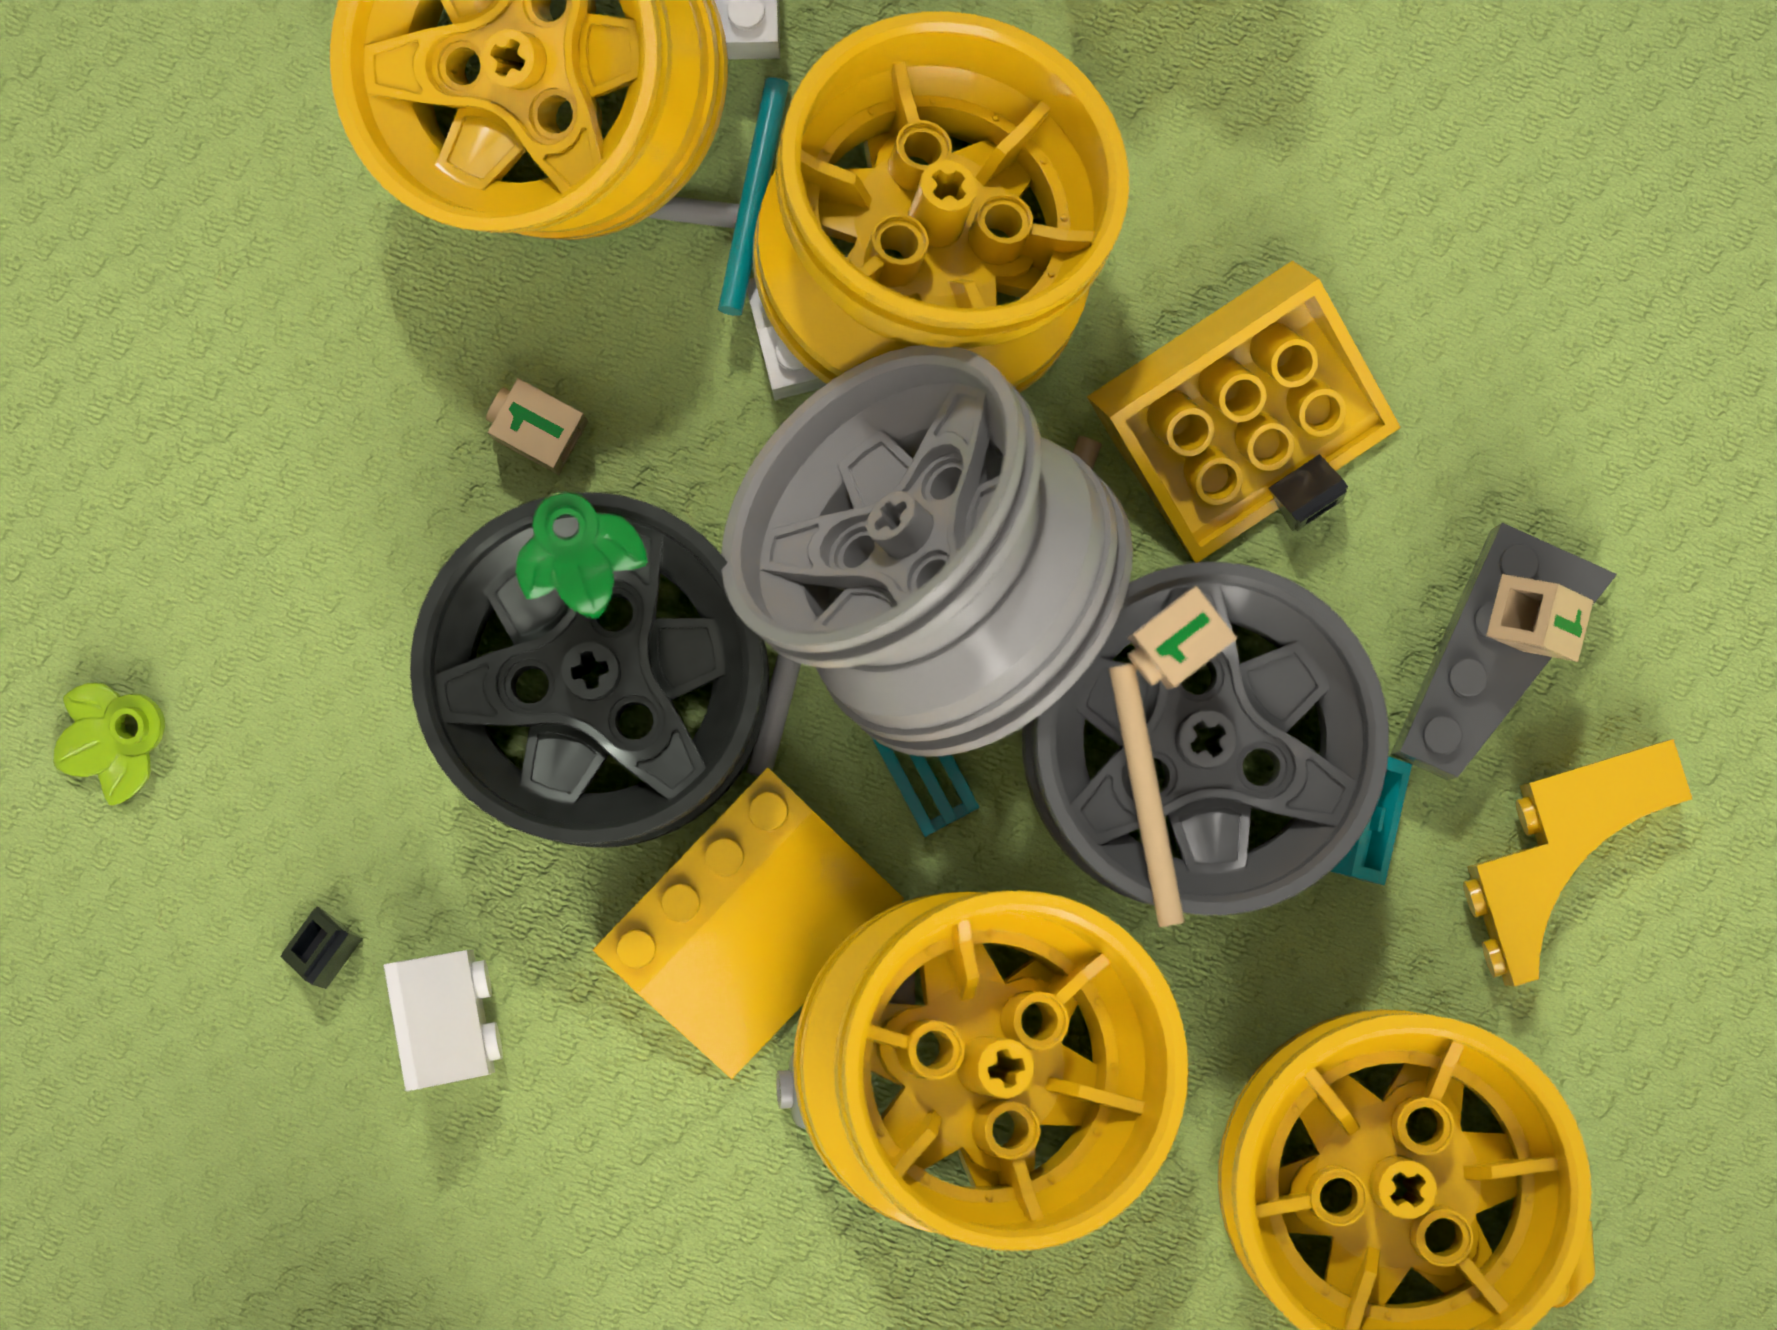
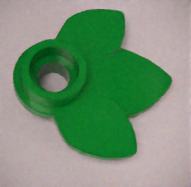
(580, 563)

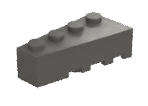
(1477, 677)

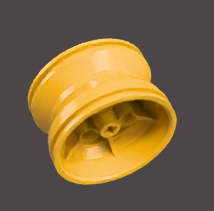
(397, 64)
(902, 95)
(1121, 1102)
(1447, 1176)

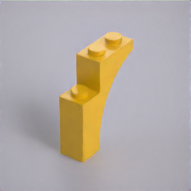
(1569, 819)

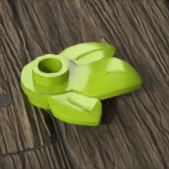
(101, 742)

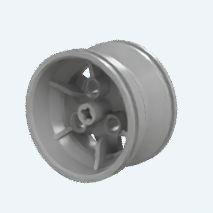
(927, 551)

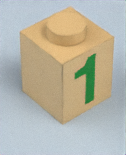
(535, 425)
(1540, 617)
(1179, 640)

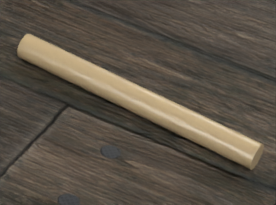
(1146, 795)

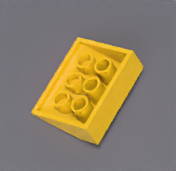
(1243, 408)
(745, 923)

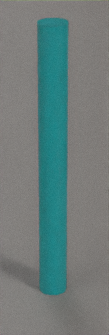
(754, 188)

